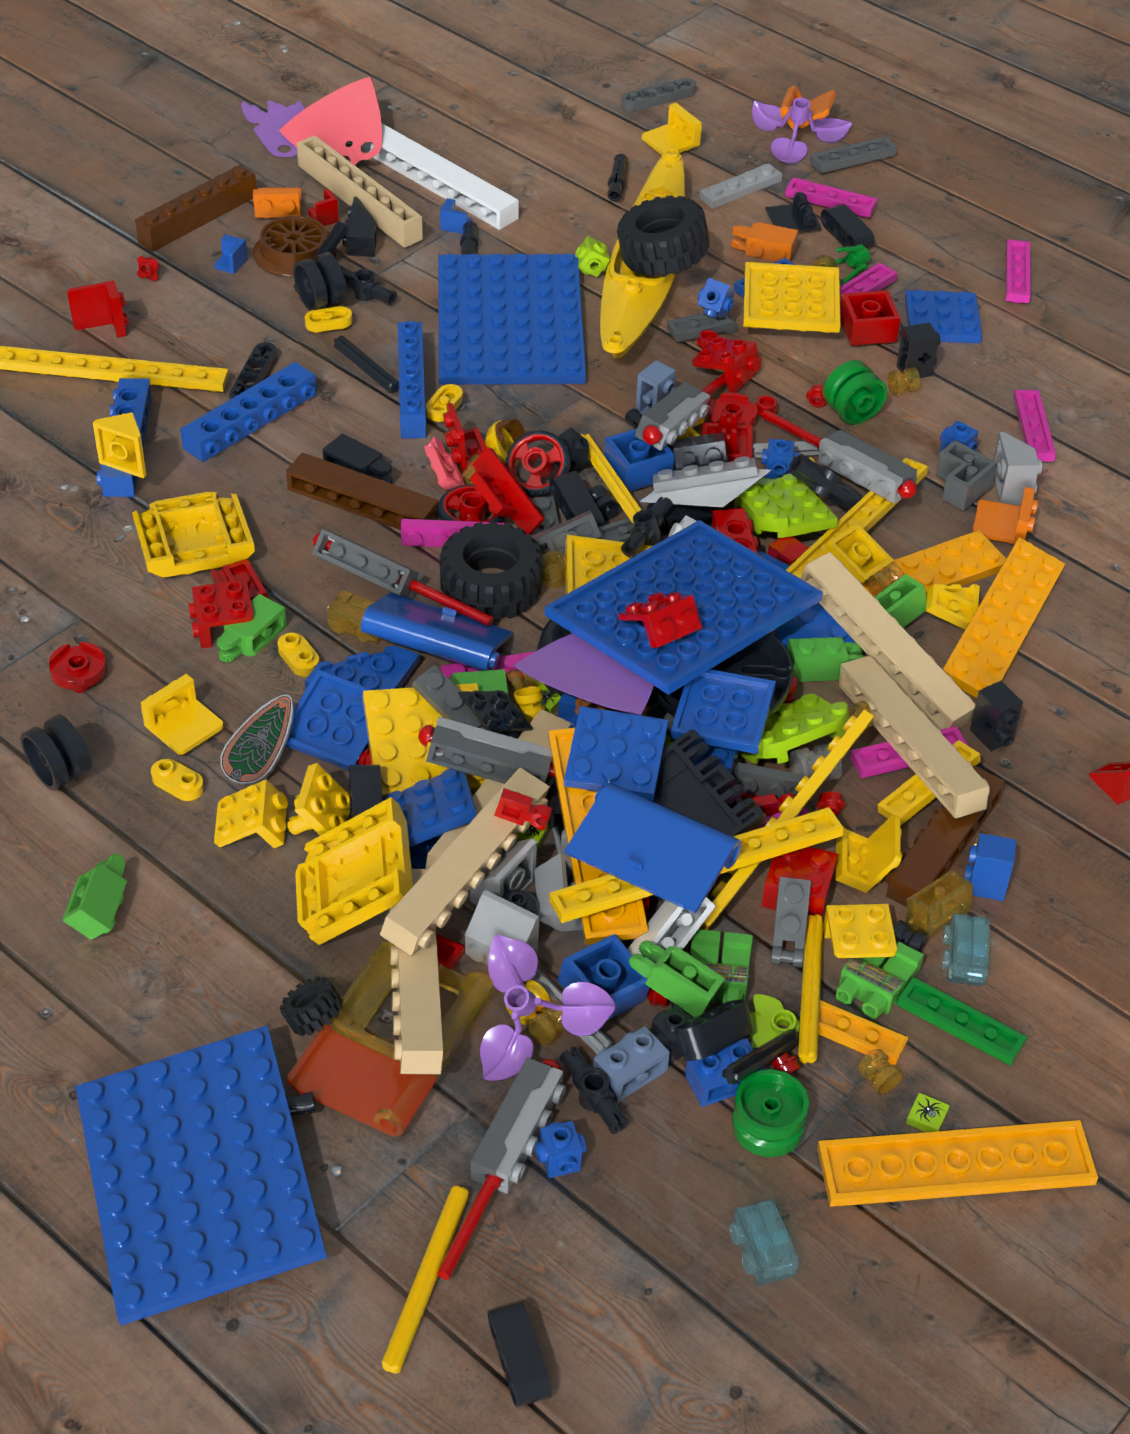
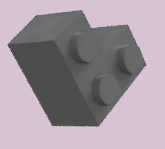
(965, 473)

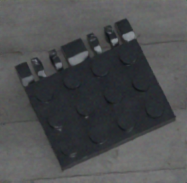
(703, 797)

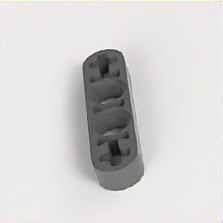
(658, 94)

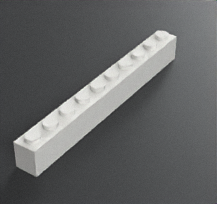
(445, 178)

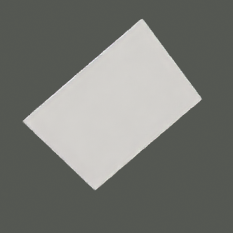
(708, 495)

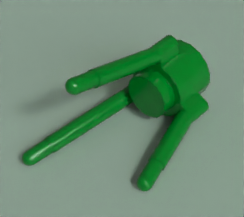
(857, 257)

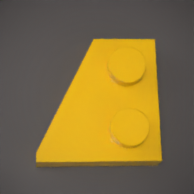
(953, 603)

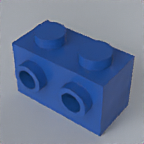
(991, 866)
(706, 1074)

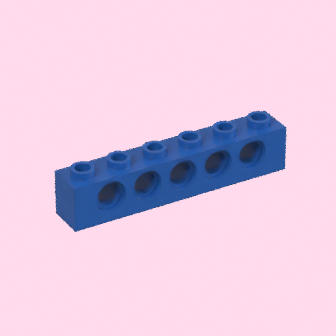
(411, 380)
(130, 396)
(248, 412)

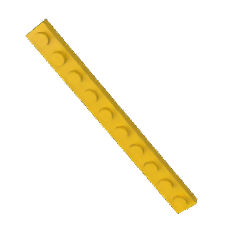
(113, 368)
(865, 513)
(792, 807)
(756, 847)

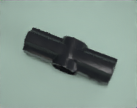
(824, 482)

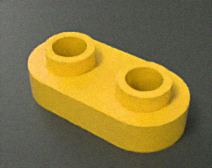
(328, 319)
(437, 404)
(297, 654)
(172, 778)

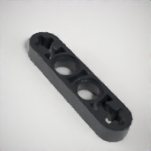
(248, 374)

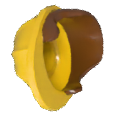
(503, 435)

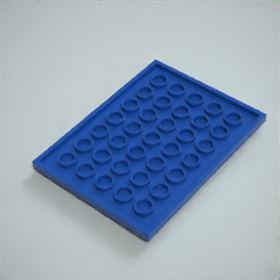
(510, 319)
(732, 587)
(197, 1175)

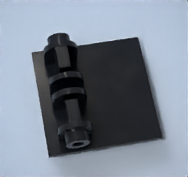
(795, 215)
(496, 712)

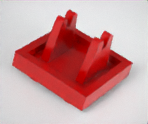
(737, 436)

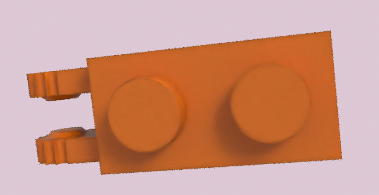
(765, 241)

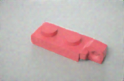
(443, 465)

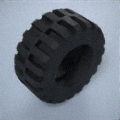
(663, 236)
(498, 548)

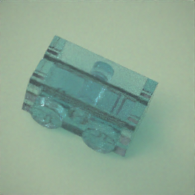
(967, 949)
(764, 1243)

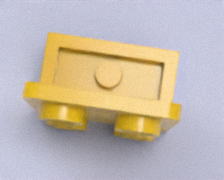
(680, 133)
(179, 717)
(252, 810)
(864, 860)
(860, 930)

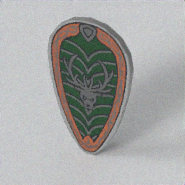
(258, 742)

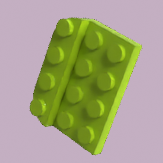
(785, 507)
(799, 724)

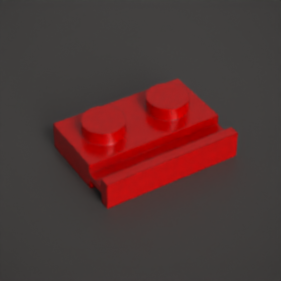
(240, 571)

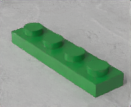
(962, 1021)

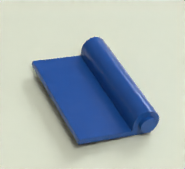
(435, 631)
(652, 847)

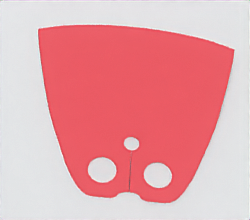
(339, 118)

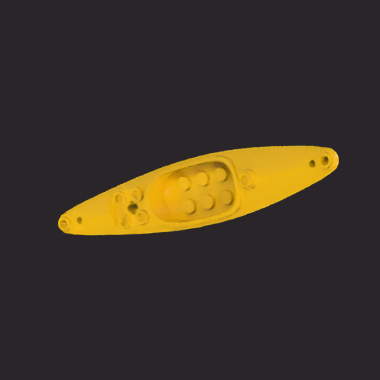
(628, 298)

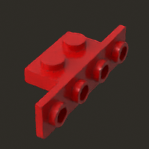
(503, 492)

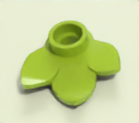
(767, 1017)

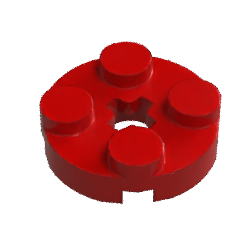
(735, 402)
(79, 678)

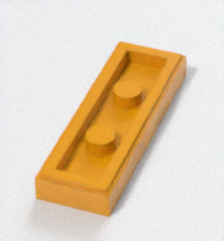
(859, 1032)

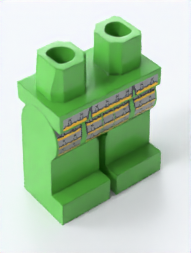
(734, 960)
(878, 980)

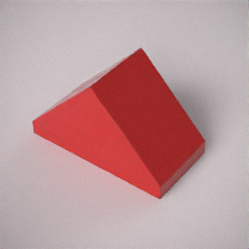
(1114, 780)

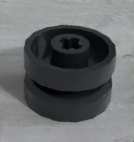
(320, 281)
(56, 752)

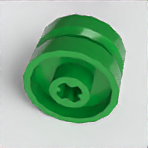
(854, 392)
(770, 1113)

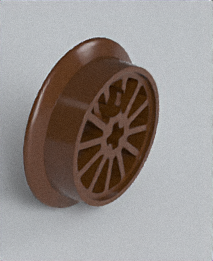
(287, 242)

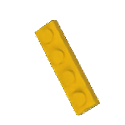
(914, 794)

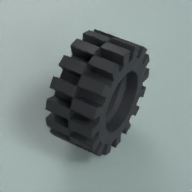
(311, 1006)

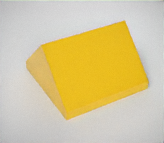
(120, 444)
(858, 552)

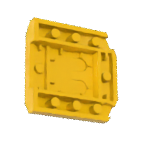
(193, 534)
(354, 872)

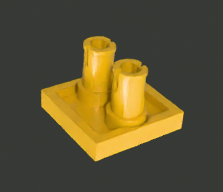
(320, 803)

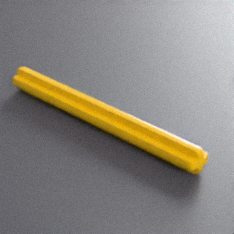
(611, 479)
(811, 990)
(425, 1280)

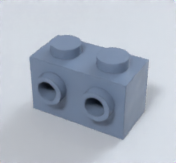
(653, 385)
(632, 1062)

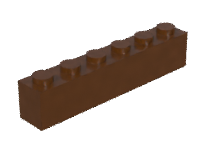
(195, 208)
(358, 492)
(939, 845)

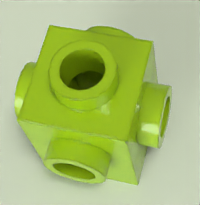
(592, 257)

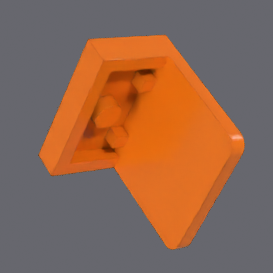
(820, 105)
(277, 202)
(1006, 521)

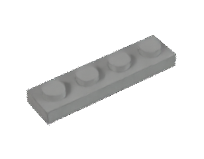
(740, 185)
(697, 476)

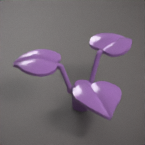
(791, 151)
(511, 964)

